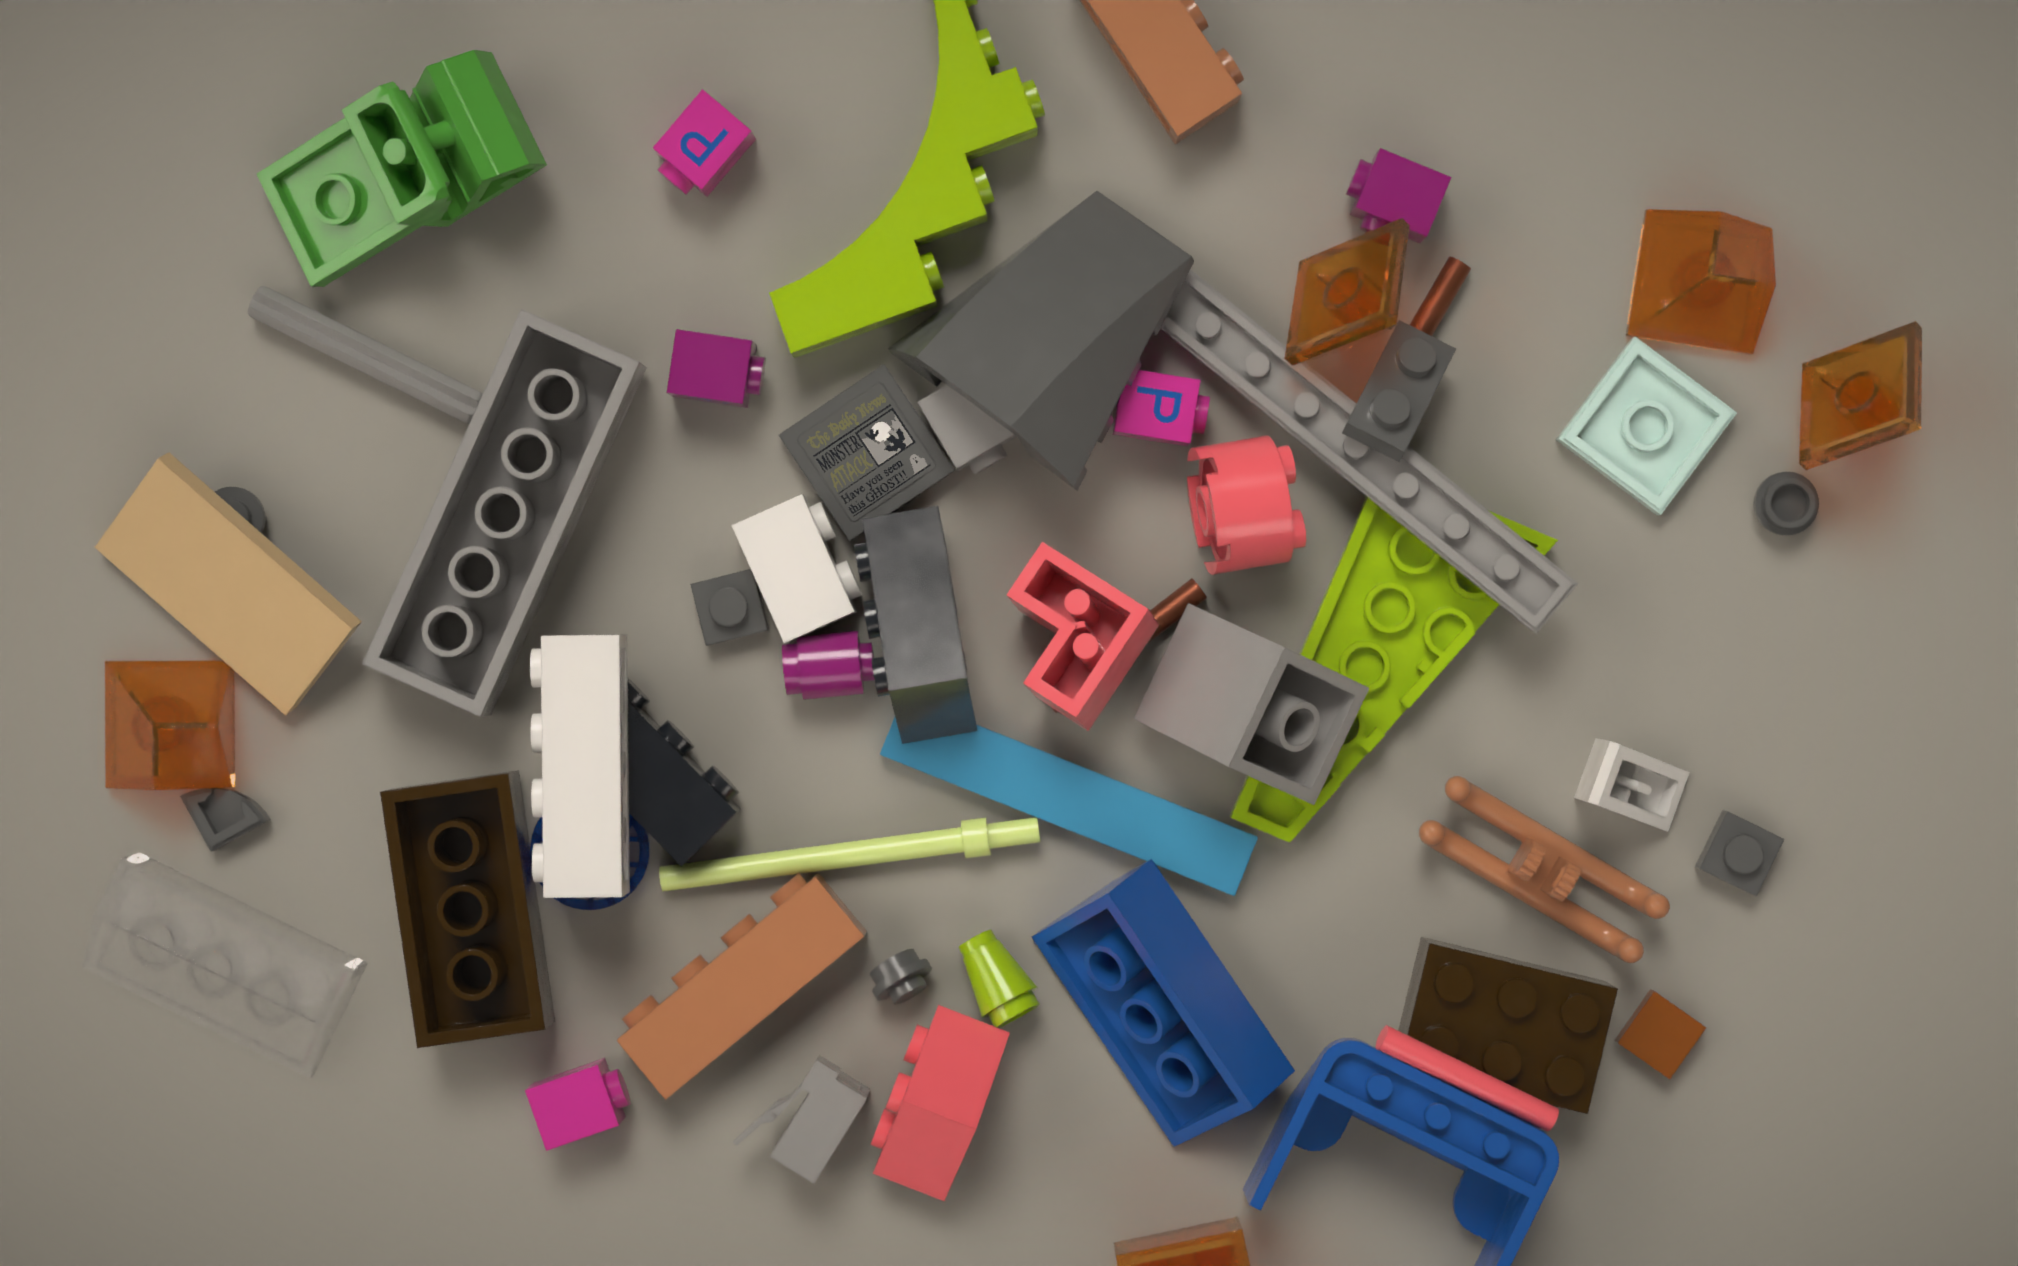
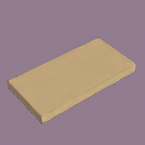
(227, 583)

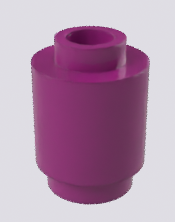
(827, 665)

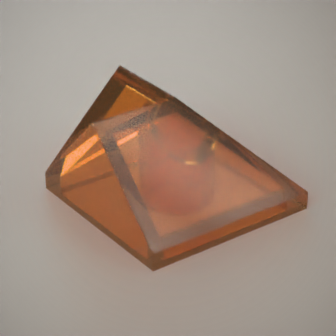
(1702, 280)
(1347, 293)
(1861, 396)
(169, 725)

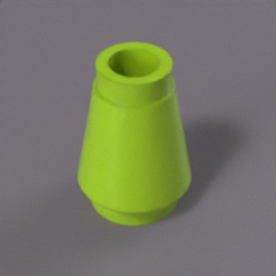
(997, 980)

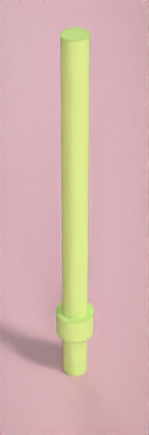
(973, 838)

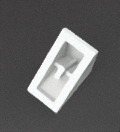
(1631, 784)

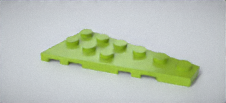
(1389, 624)

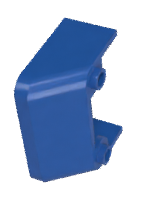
(1502, 1157)

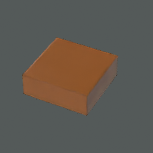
(1660, 1034)

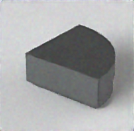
(223, 814)

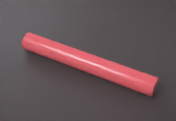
(1467, 1078)

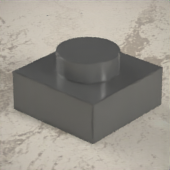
(729, 607)
(1739, 852)

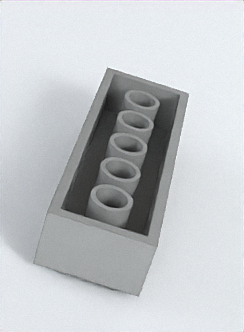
(504, 514)

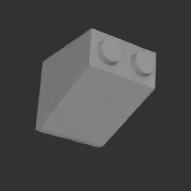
(1251, 704)

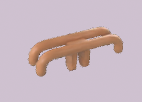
(1544, 870)

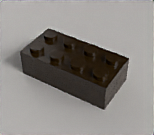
(467, 909)

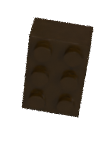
(1511, 1020)

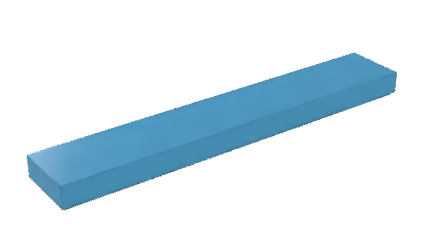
(1083, 803)

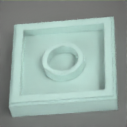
(1646, 426)

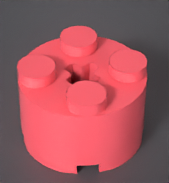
(1245, 504)

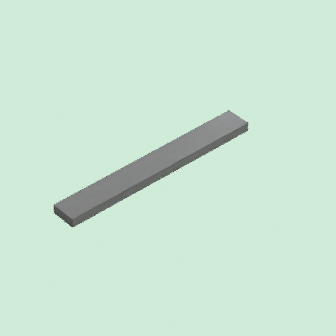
(1406, 490)

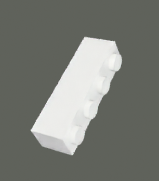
(582, 766)

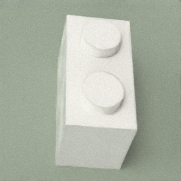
(796, 567)

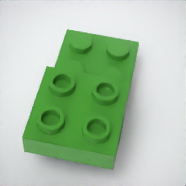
(401, 165)

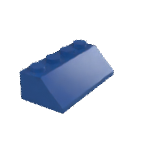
(1164, 1004)

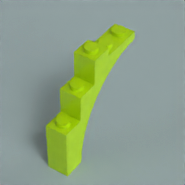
(881, 272)

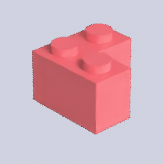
(1094, 629)
(938, 1103)

